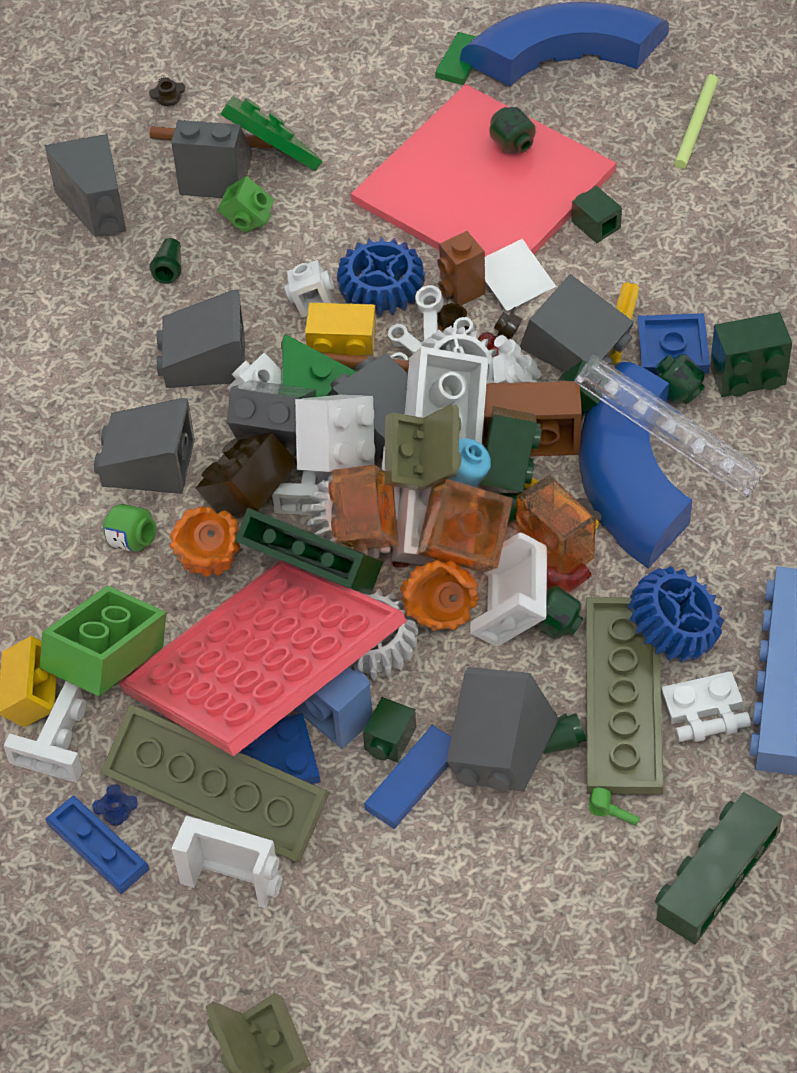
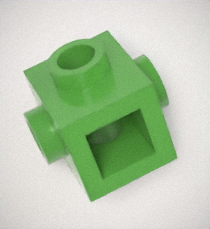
(246, 205)

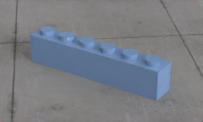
(777, 712)

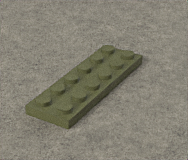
(621, 702)
(213, 784)

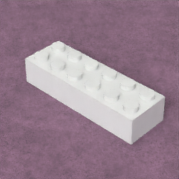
(434, 382)

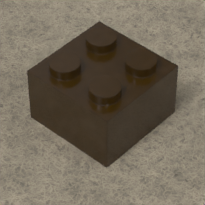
(246, 474)

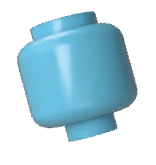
(474, 463)

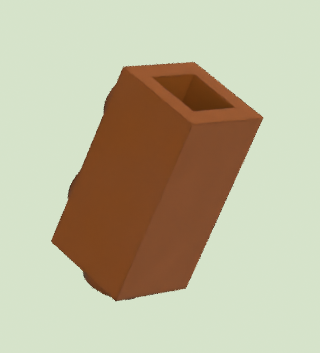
(461, 269)

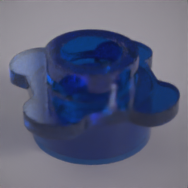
(117, 814)

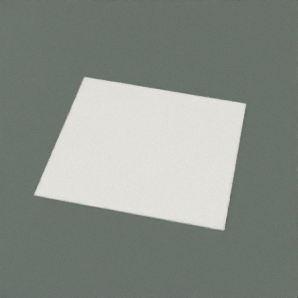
(516, 275)

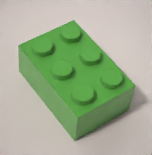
(102, 640)

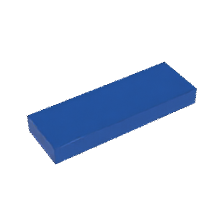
(410, 778)
(97, 844)

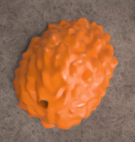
(197, 549)
(429, 593)

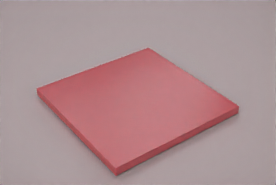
(460, 180)
(260, 655)

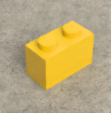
(341, 328)
(24, 688)

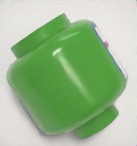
(129, 528)

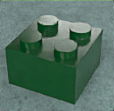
(750, 354)
(509, 446)

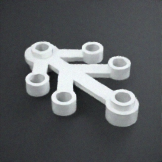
(423, 296)

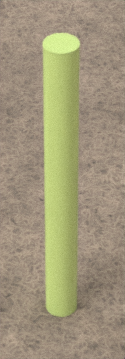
(696, 121)

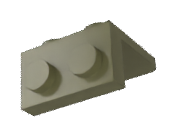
(422, 449)
(258, 1039)

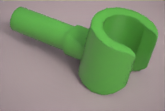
(600, 806)

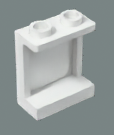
(514, 591)
(229, 853)

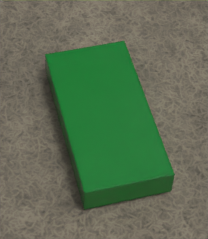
(451, 67)

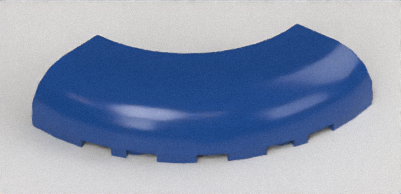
(564, 33)
(625, 480)

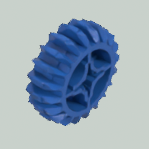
(381, 270)
(675, 614)

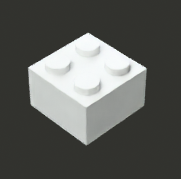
(334, 432)

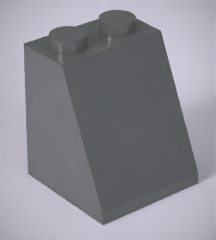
(209, 157)
(87, 182)
(575, 326)
(202, 342)
(384, 382)
(264, 409)
(147, 448)
(499, 729)

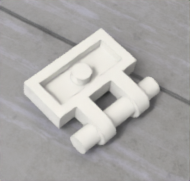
(512, 364)
(704, 698)

